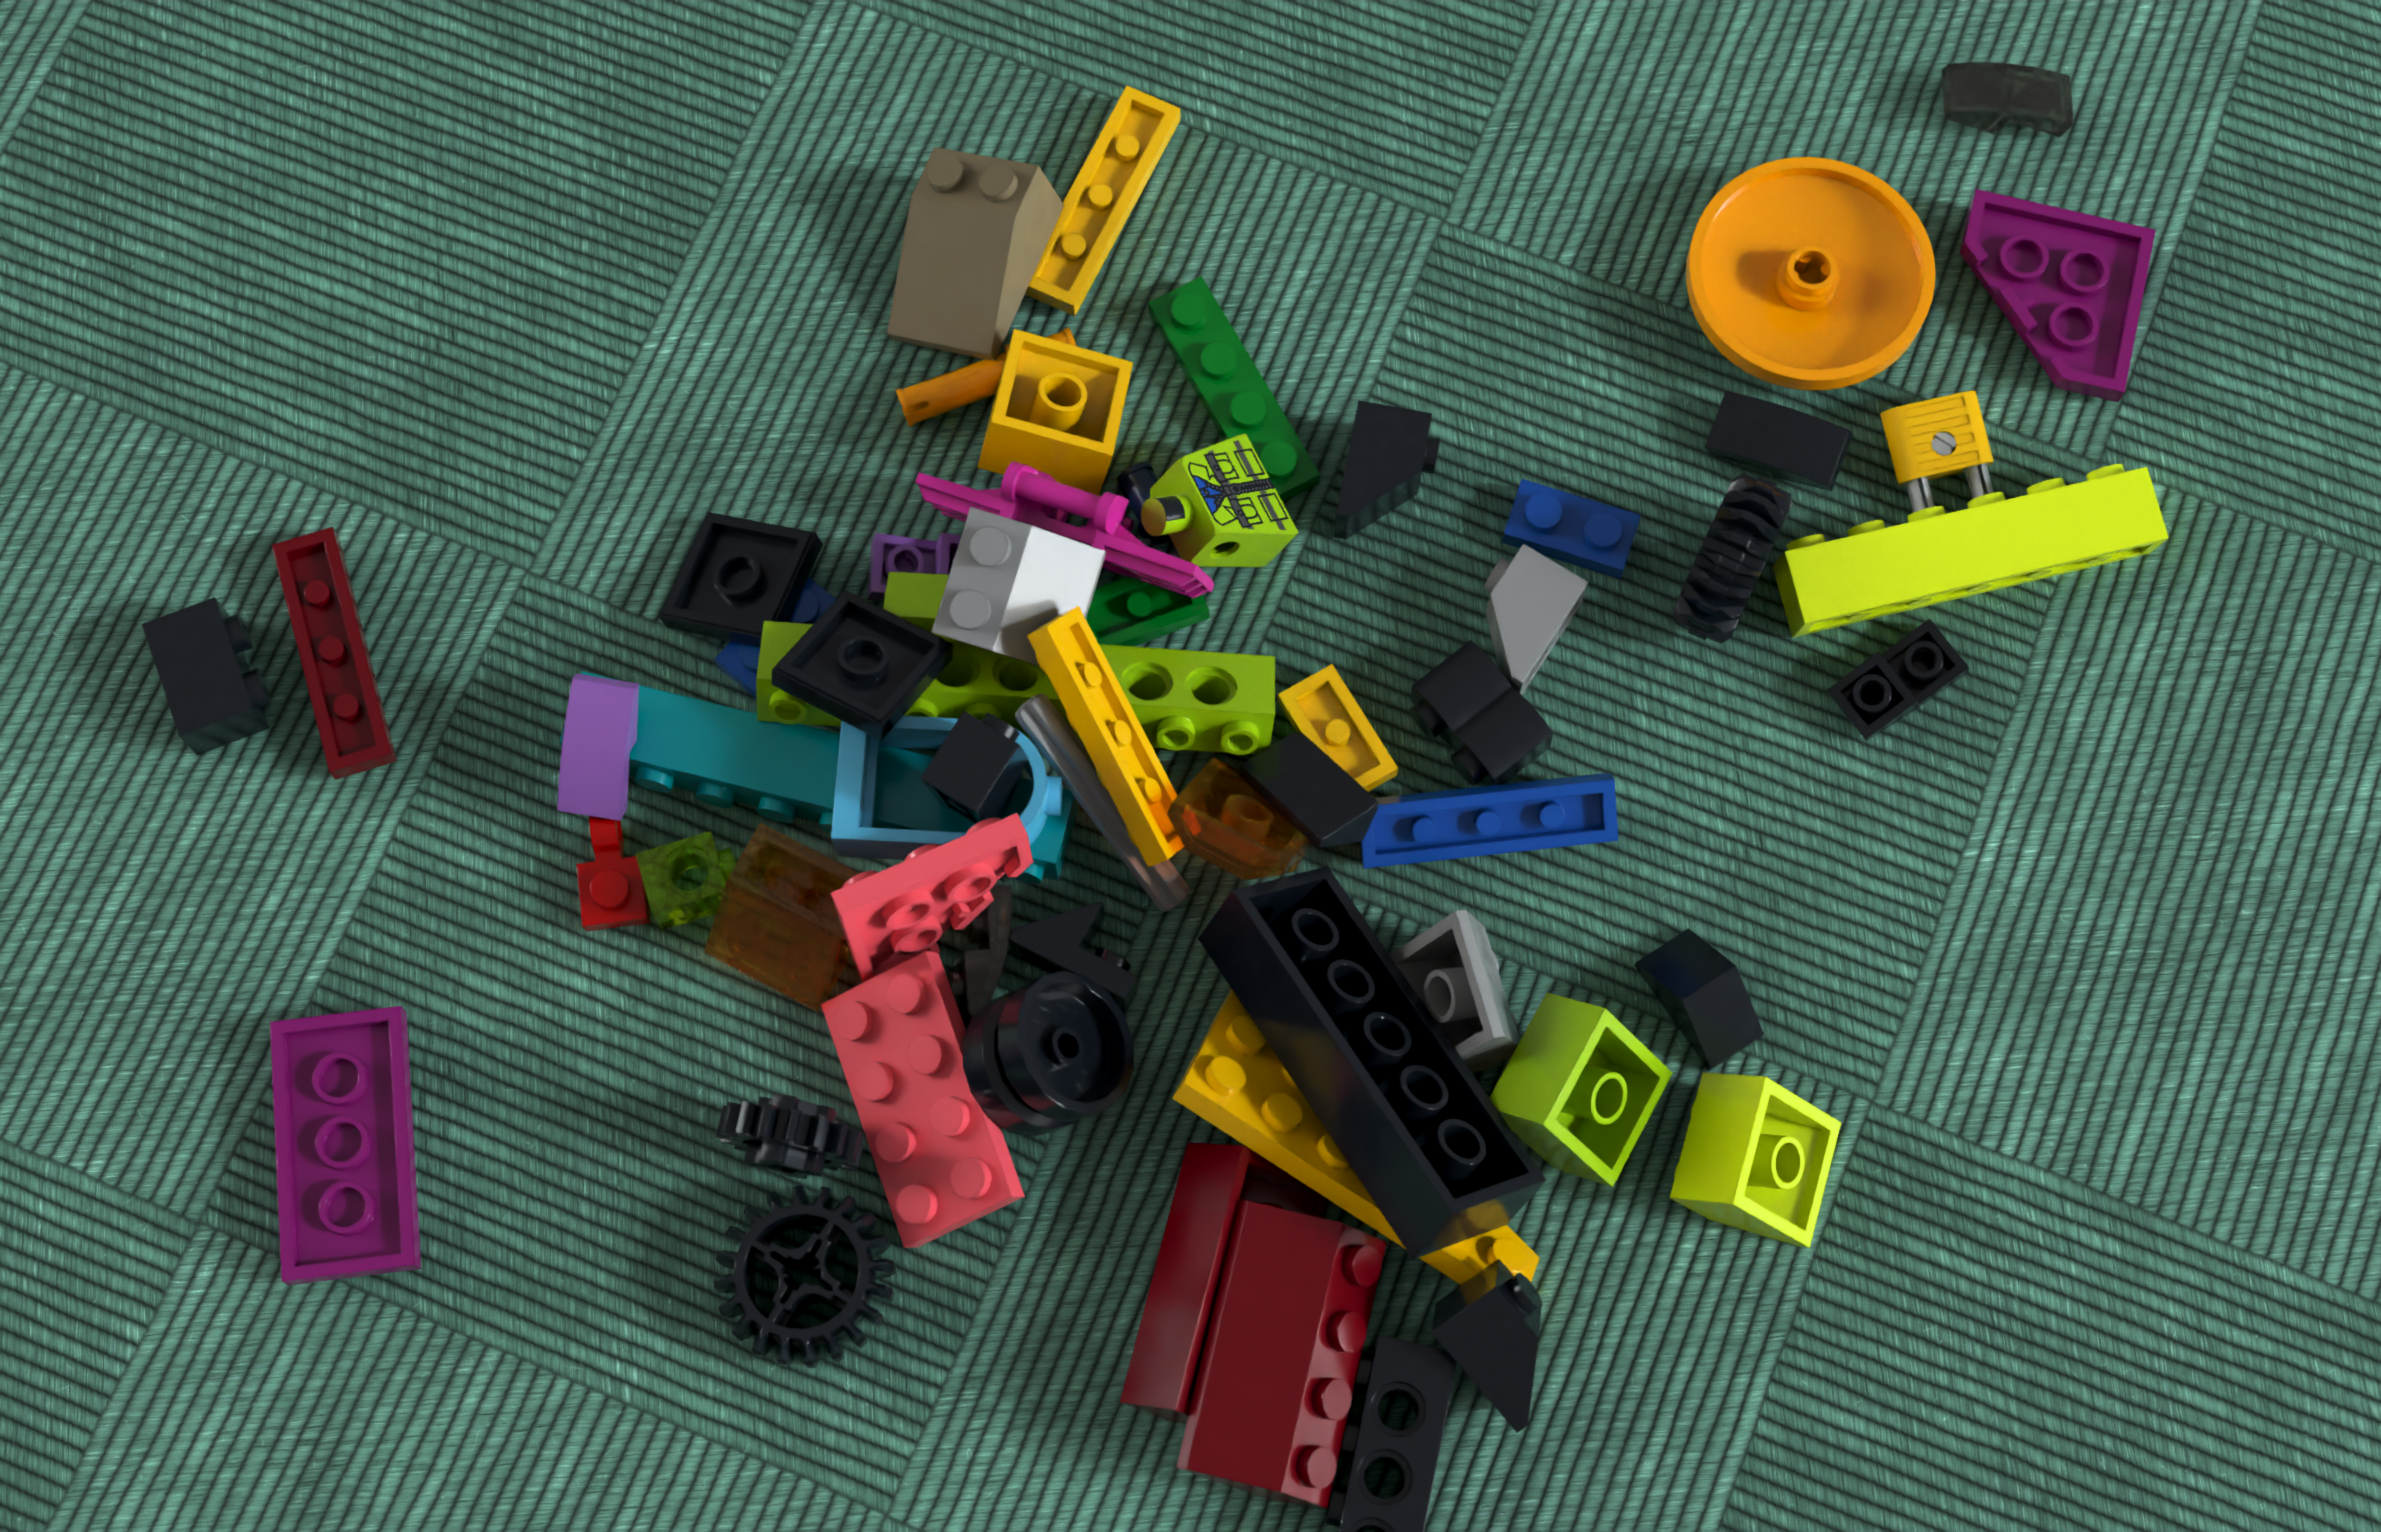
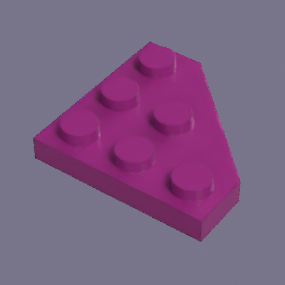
(2063, 284)

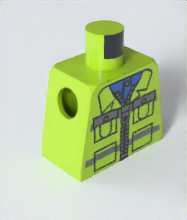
(1220, 507)

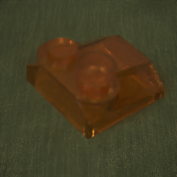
(1235, 826)

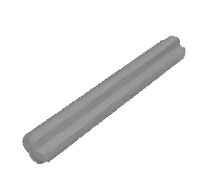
(1079, 774)

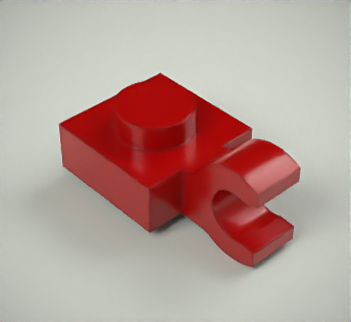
(612, 885)

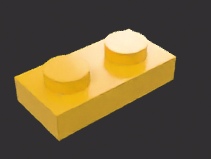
(1336, 724)

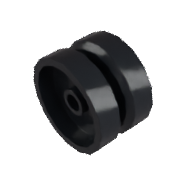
(1048, 1054)

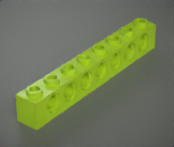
(1176, 694)

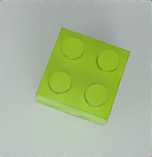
(1580, 1088)

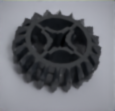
(1732, 558)
(820, 1247)

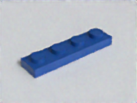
(1491, 820)

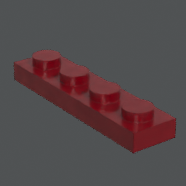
(334, 653)

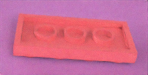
(908, 1082)

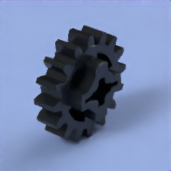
(790, 1136)

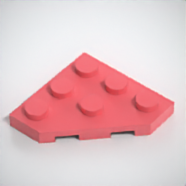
(911, 904)

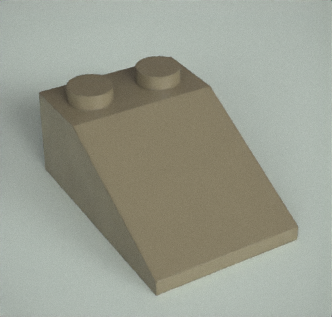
(970, 251)

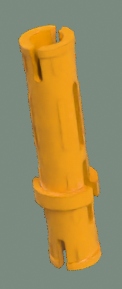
(958, 386)

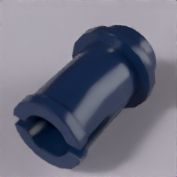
(1136, 485)

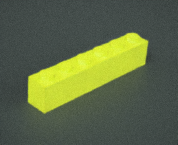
(1968, 550)

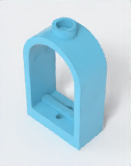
(857, 781)

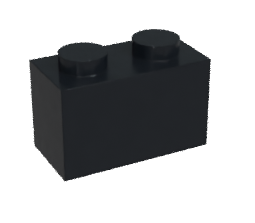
(208, 675)

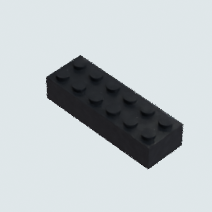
(1371, 1060)

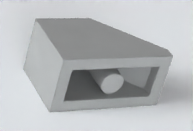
(1529, 611)

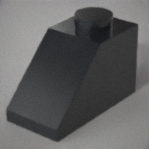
(1383, 464)
(977, 767)
(1494, 1336)

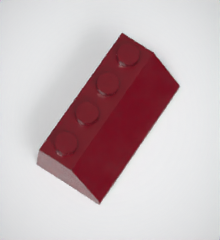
(1191, 1267)
(1282, 1355)

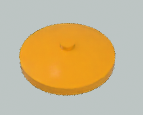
(1810, 273)

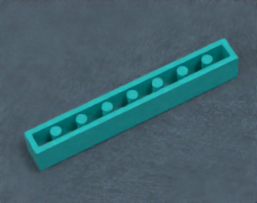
(794, 772)

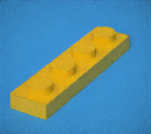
(1103, 198)
(1109, 732)

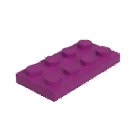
(344, 1146)

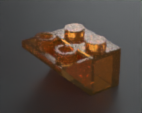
(781, 918)

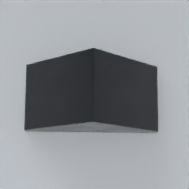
(1702, 997)

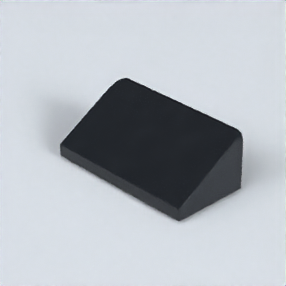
(1311, 791)

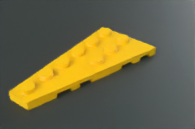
(1252, 1098)

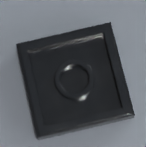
(740, 578)
(862, 665)

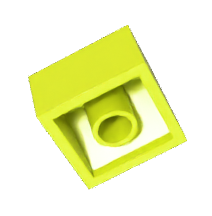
(1755, 1157)

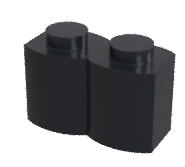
(1479, 717)

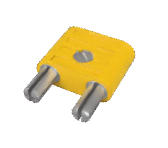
(1938, 441)

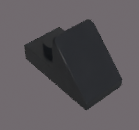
(1062, 945)

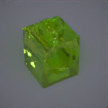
(665, 864)

